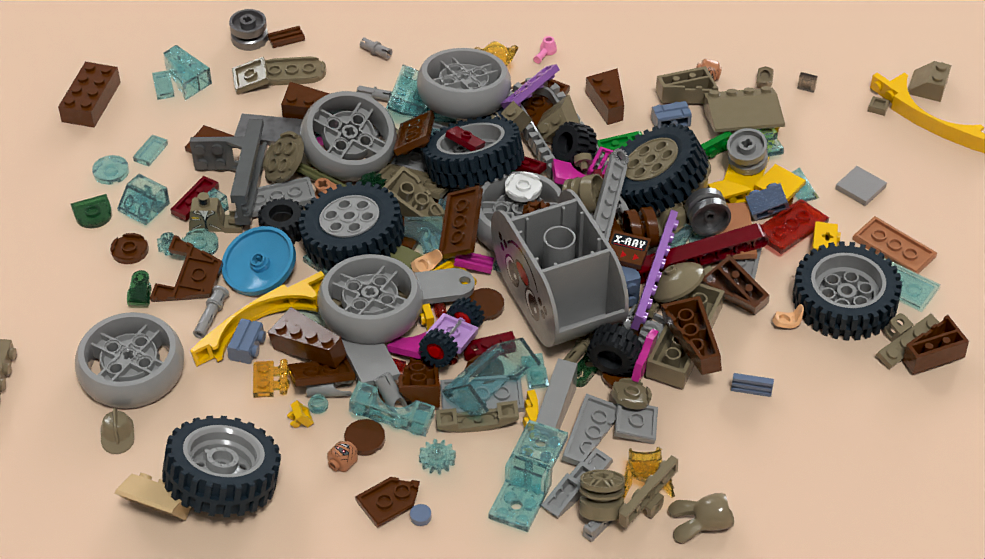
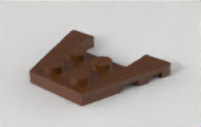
(196, 276)

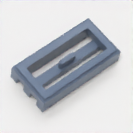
(752, 384)

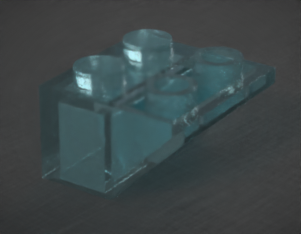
(143, 199)

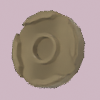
(631, 394)

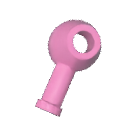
(547, 47)

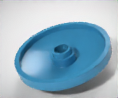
(258, 260)

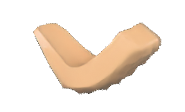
(427, 262)
(789, 320)

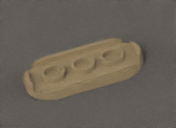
(296, 70)

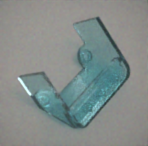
(490, 373)

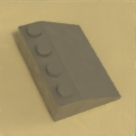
(743, 109)

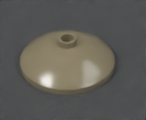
(678, 281)

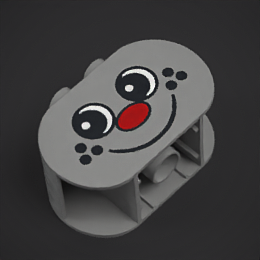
(560, 270)

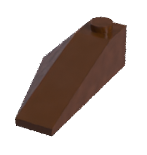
(420, 382)

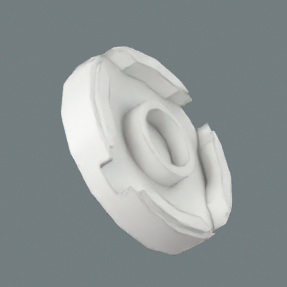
(523, 186)

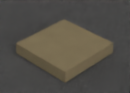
(250, 75)

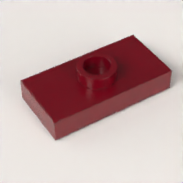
(465, 138)

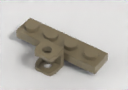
(905, 333)
(649, 496)

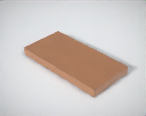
(740, 218)
(895, 245)

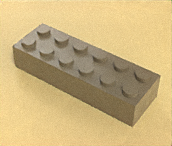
(668, 359)

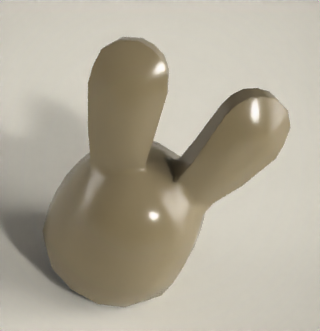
(710, 514)

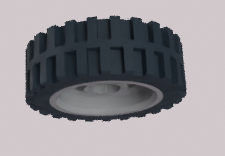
(221, 466)

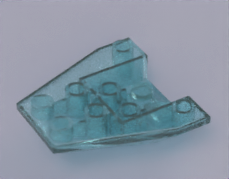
(406, 100)

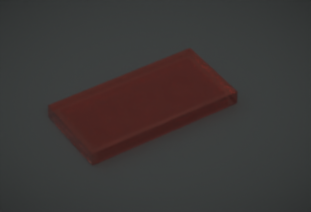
(792, 225)

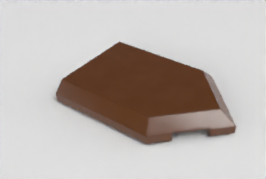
(388, 499)

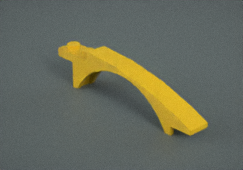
(902, 103)
(298, 296)

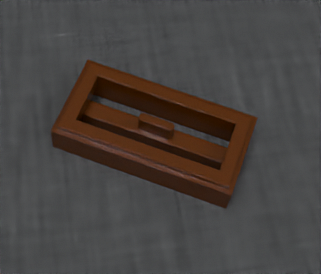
(286, 36)

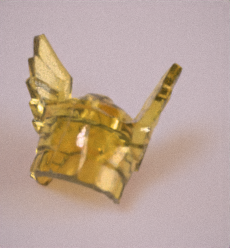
(502, 52)
(641, 466)

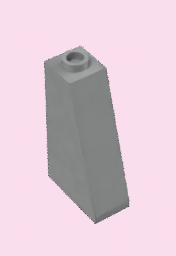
(559, 394)

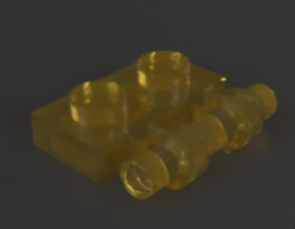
(264, 378)

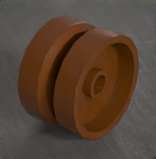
(642, 224)

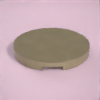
(283, 157)

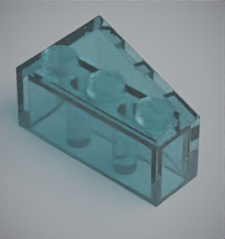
(187, 71)

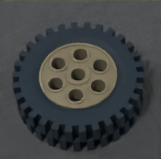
(662, 167)

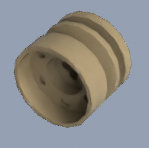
(587, 189)
(601, 494)

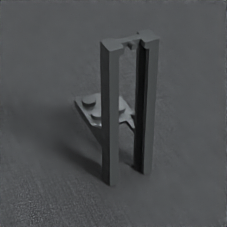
(217, 154)

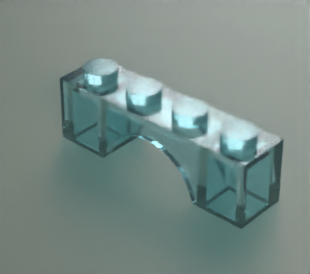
(412, 418)

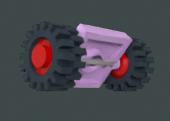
(452, 332)

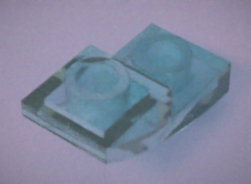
(537, 376)

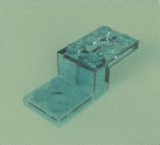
(528, 475)

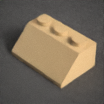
(151, 494)

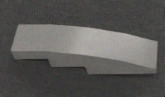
(568, 489)

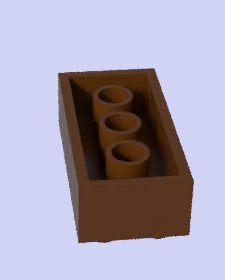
(89, 94)

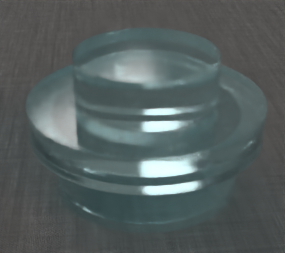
(318, 404)

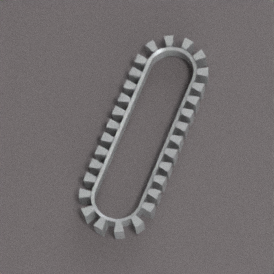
(533, 136)

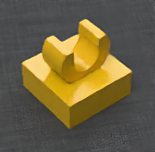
(300, 415)

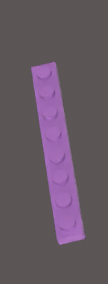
(654, 273)

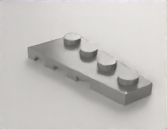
(590, 427)

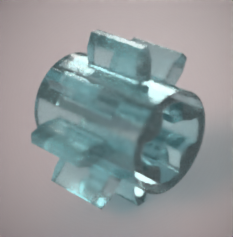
(164, 242)

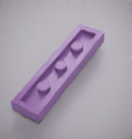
(531, 85)

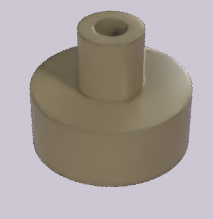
(583, 160)

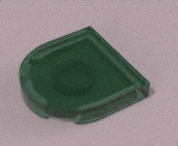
(92, 211)

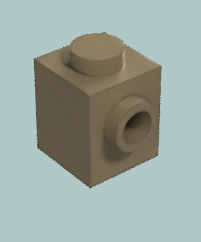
(517, 115)

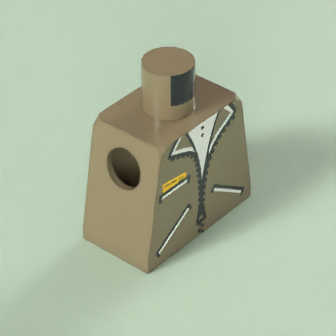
(206, 213)

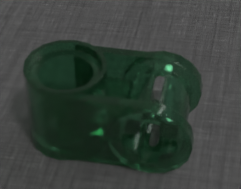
(139, 289)

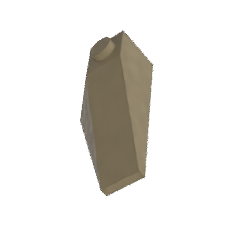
(412, 196)

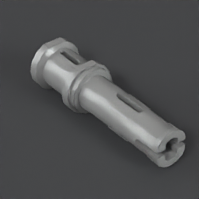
(214, 305)

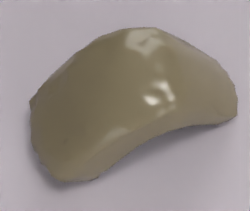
(765, 77)

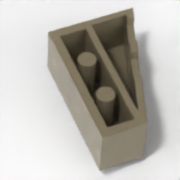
(685, 86)

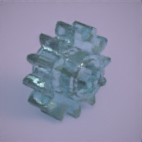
(437, 456)

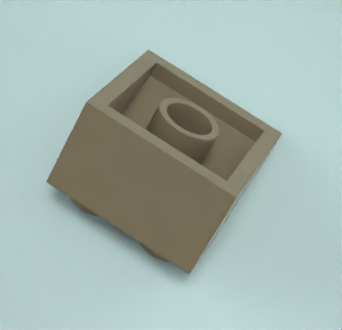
(930, 81)
(556, 116)

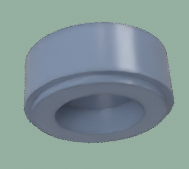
(420, 515)

